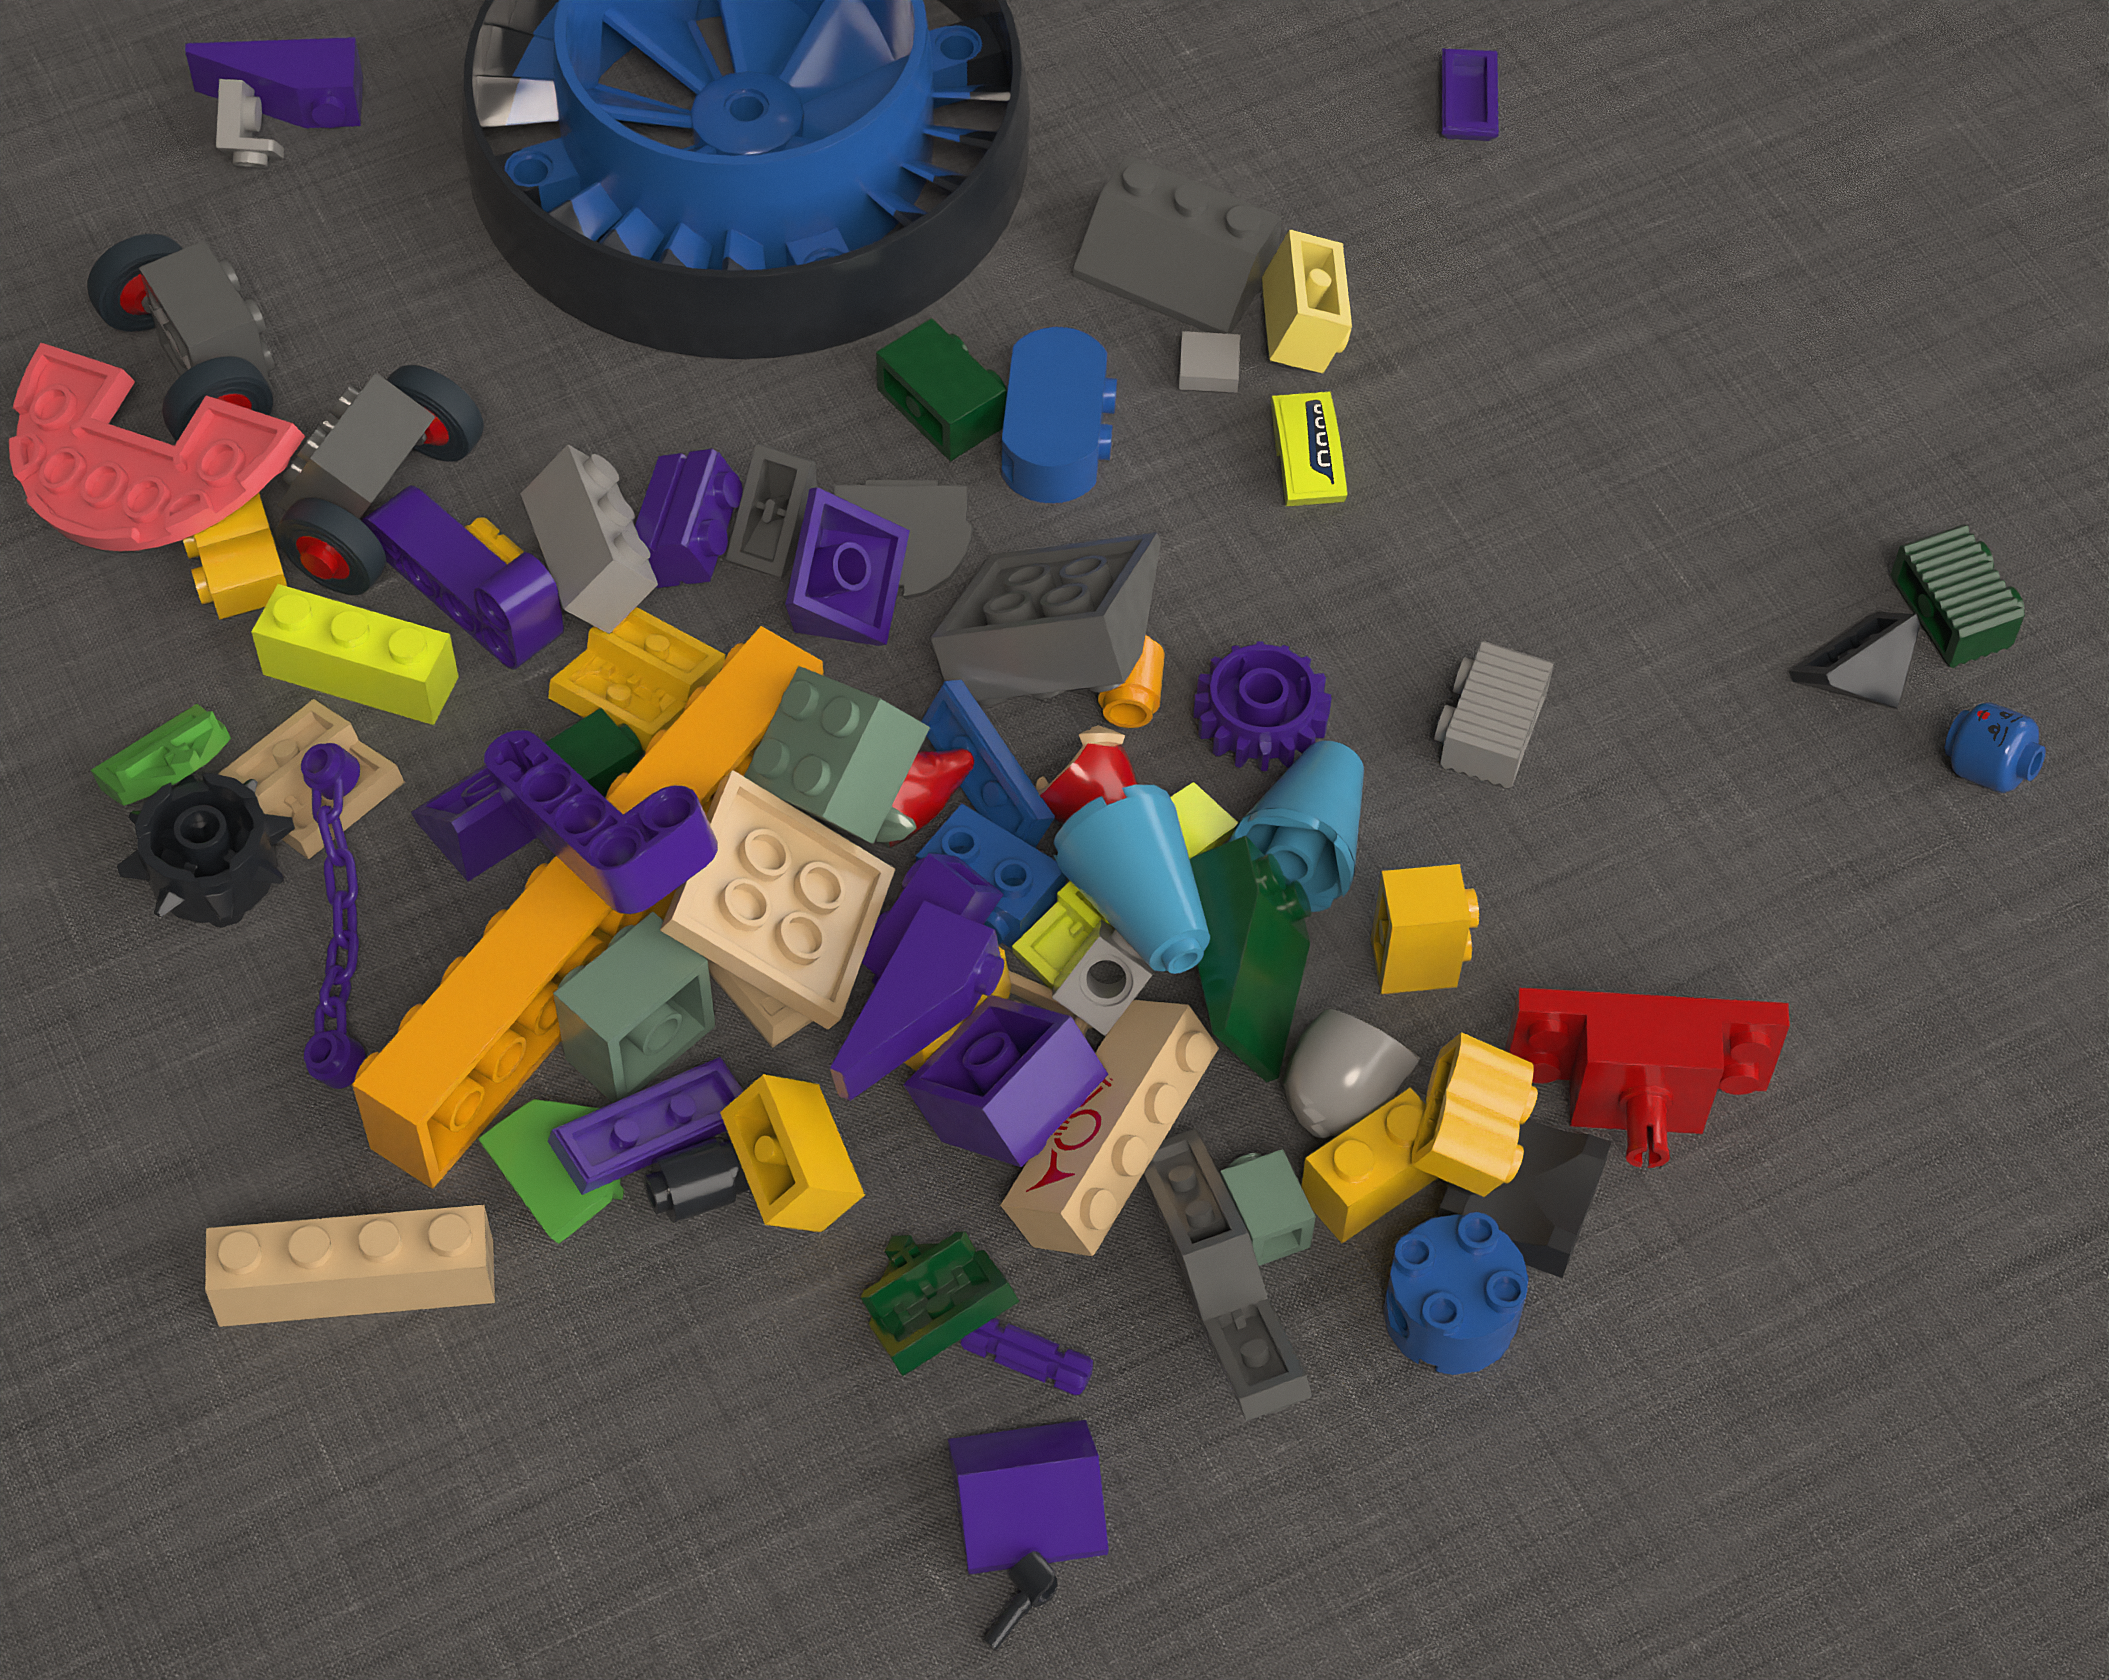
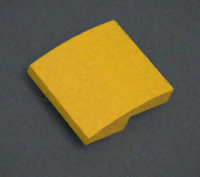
(637, 674)

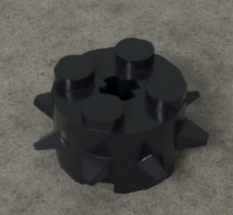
(206, 849)

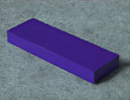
(645, 1126)

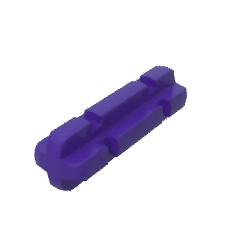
(1031, 1355)

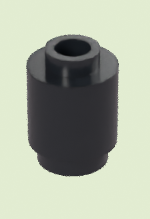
(695, 1180)

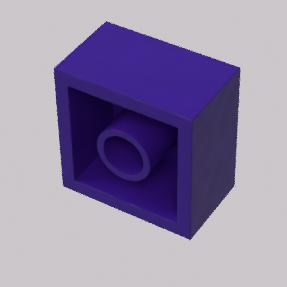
(1006, 1080)

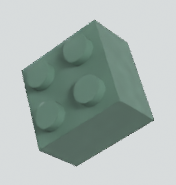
(836, 753)
(634, 1008)

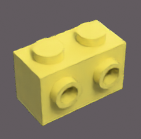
(1306, 302)

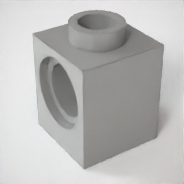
(1094, 1001)

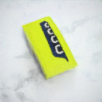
(1309, 448)

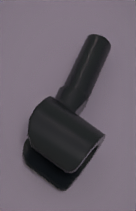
(1036, 1586)

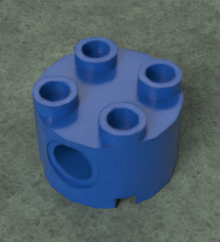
(1455, 1293)

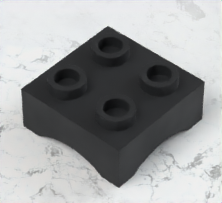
(1545, 1199)

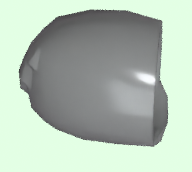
(1343, 1072)

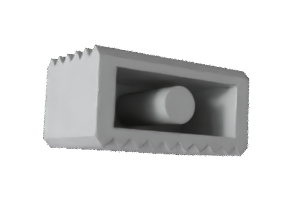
(1495, 713)

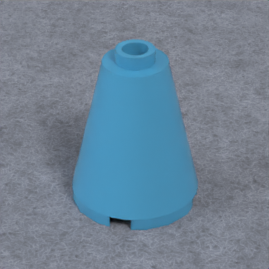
(1312, 821)
(1138, 875)

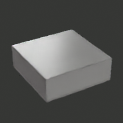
(1209, 362)

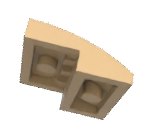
(281, 785)

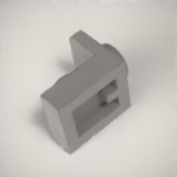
(237, 117)

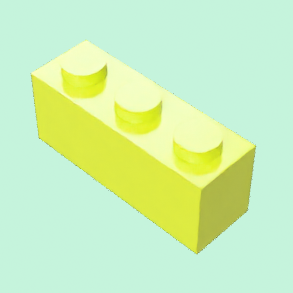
(355, 654)

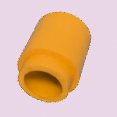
(1140, 696)

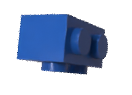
(1008, 863)

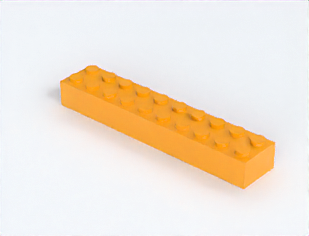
(496, 1007)

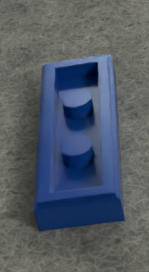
(997, 781)

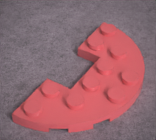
(124, 487)

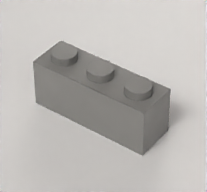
(589, 538)

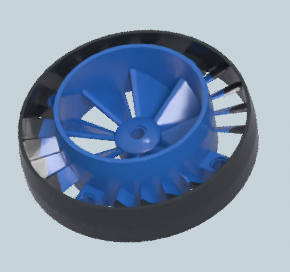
(793, 176)

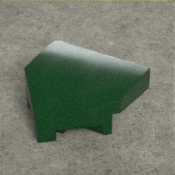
(933, 1297)

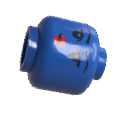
(1994, 747)

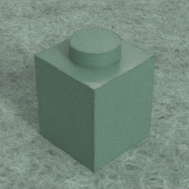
(1270, 1204)

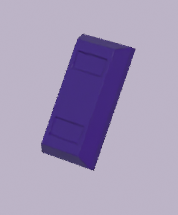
(1469, 94)

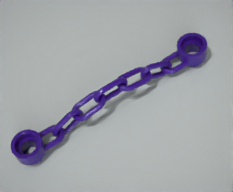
(332, 1054)

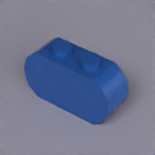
(1056, 415)

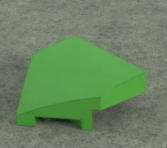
(162, 756)
(536, 1173)

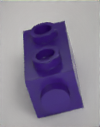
(940, 881)

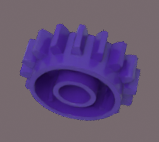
(1261, 704)

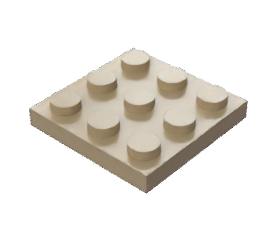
(781, 901)

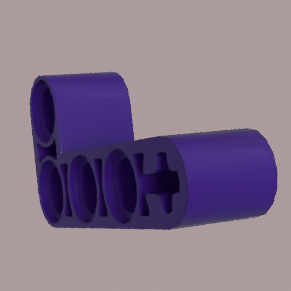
(501, 605)
(621, 857)

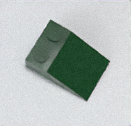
(1253, 951)

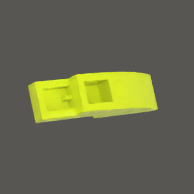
(1069, 921)

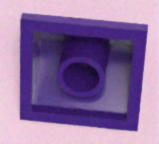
(845, 571)
(472, 824)
(1029, 1495)

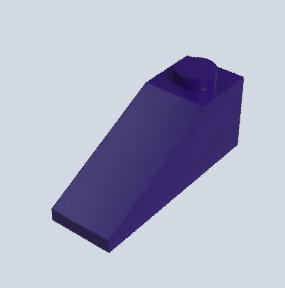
(296, 79)
(920, 996)

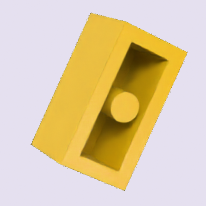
(1422, 928)
(792, 1153)
(1366, 1168)

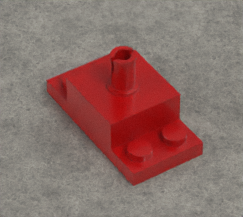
(1646, 1057)

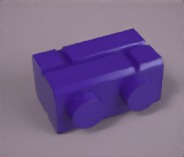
(688, 515)

